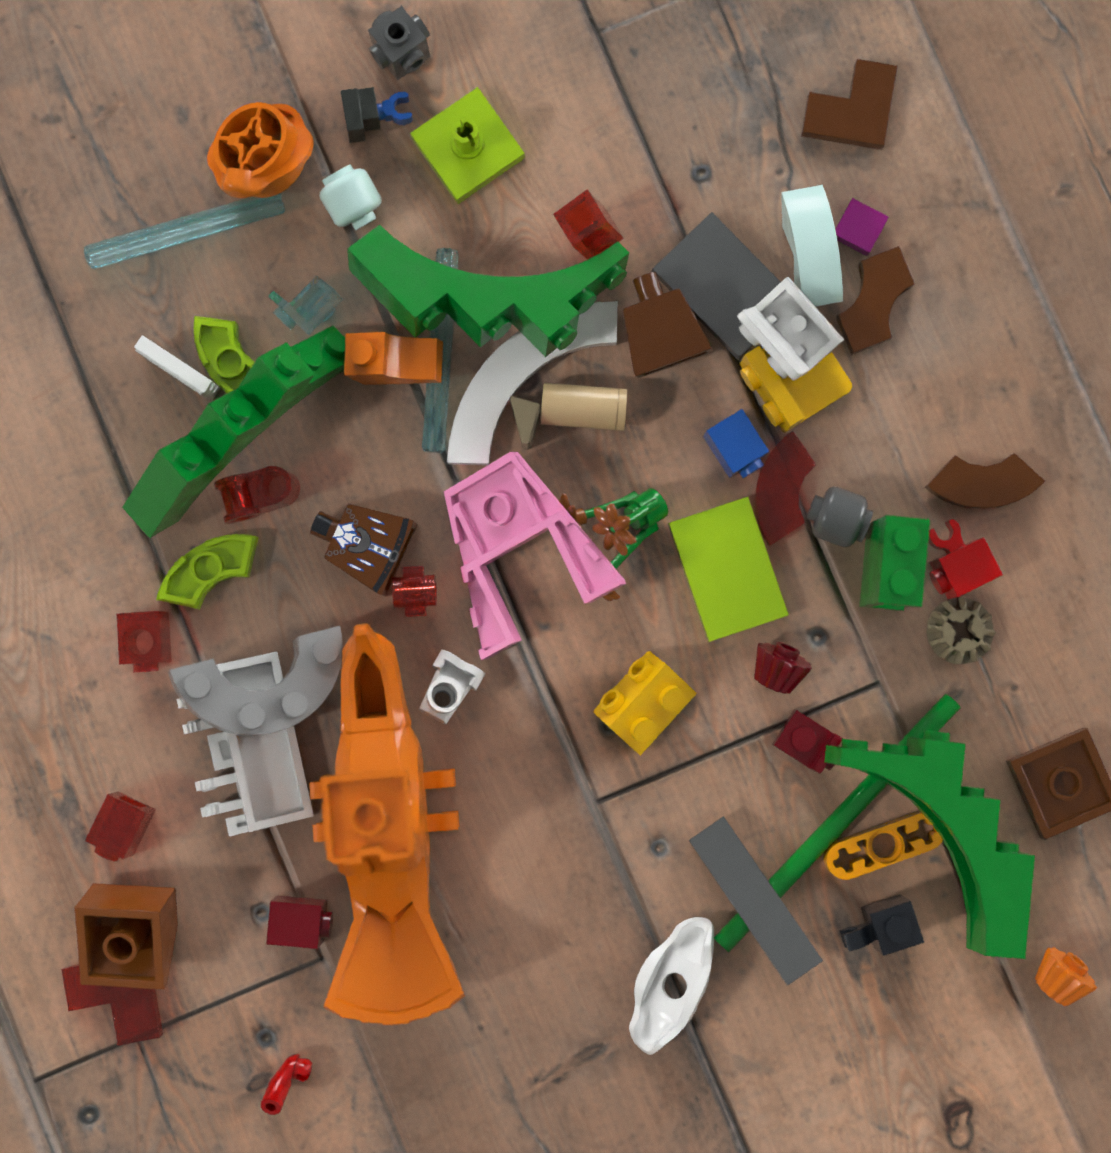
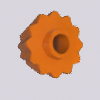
(1064, 977)

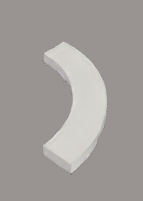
(505, 373)

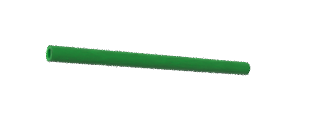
(836, 823)

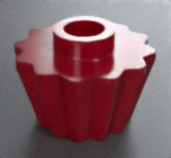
(780, 667)

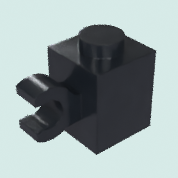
(887, 925)

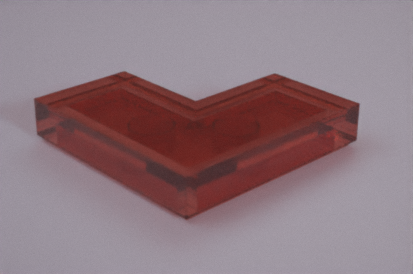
(133, 1009)

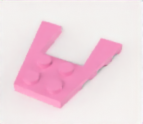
(500, 512)

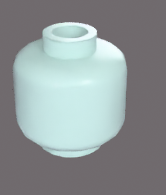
(350, 197)

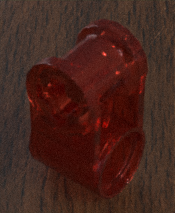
(249, 495)

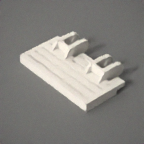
(265, 766)

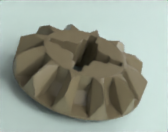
(941, 635)

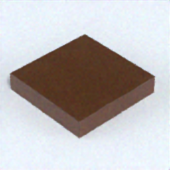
(1062, 783)

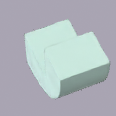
(814, 244)

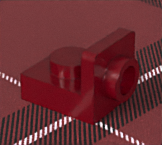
(806, 741)

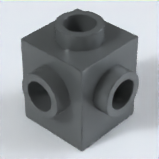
(399, 42)

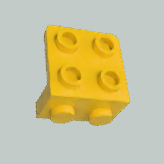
(789, 400)

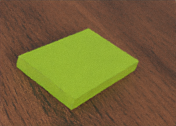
(728, 569)

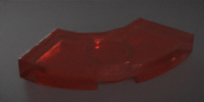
(779, 488)

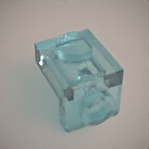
(309, 308)

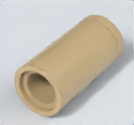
(583, 406)

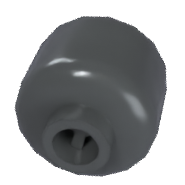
(840, 517)

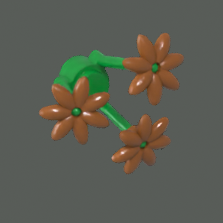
(641, 512)

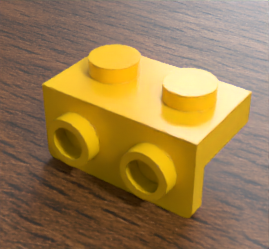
(644, 702)

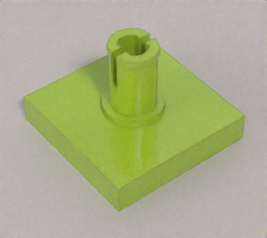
(467, 145)

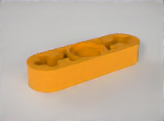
(858, 867)

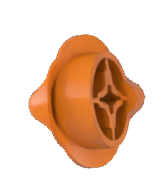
(252, 156)

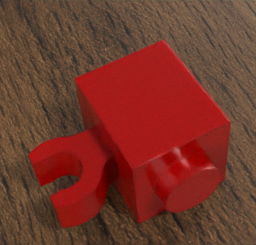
(964, 565)

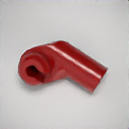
(279, 1085)

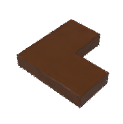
(857, 119)

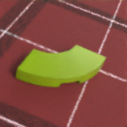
(221, 351)
(207, 566)

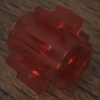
(414, 591)

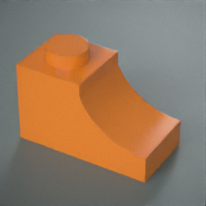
(392, 359)

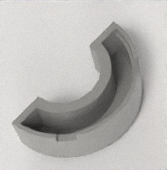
(269, 710)

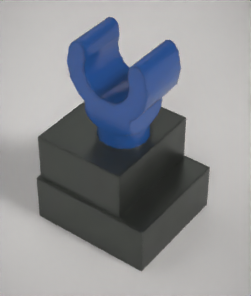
(364, 113)

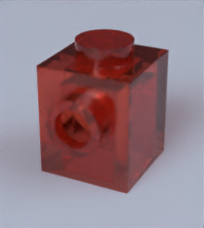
(588, 225)

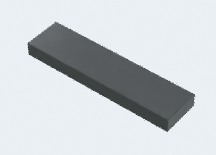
(756, 901)

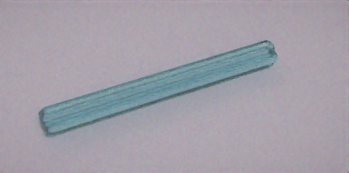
(182, 230)
(438, 393)

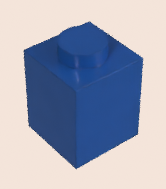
(736, 445)

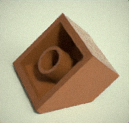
(126, 935)

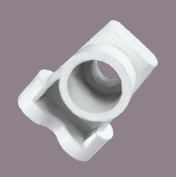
(453, 678)

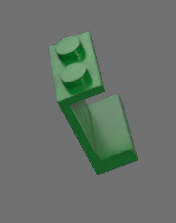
(894, 563)

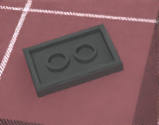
(717, 280)

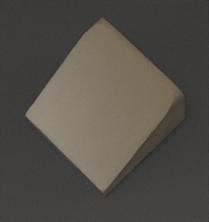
(527, 418)

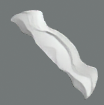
(657, 1015)

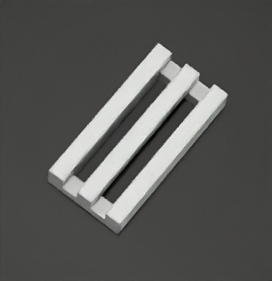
(176, 368)

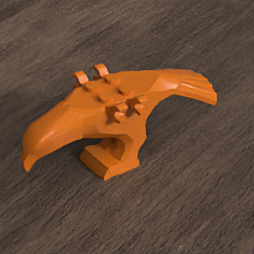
(380, 839)

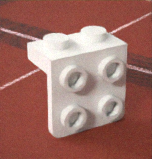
(789, 330)

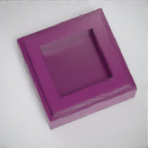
(860, 226)

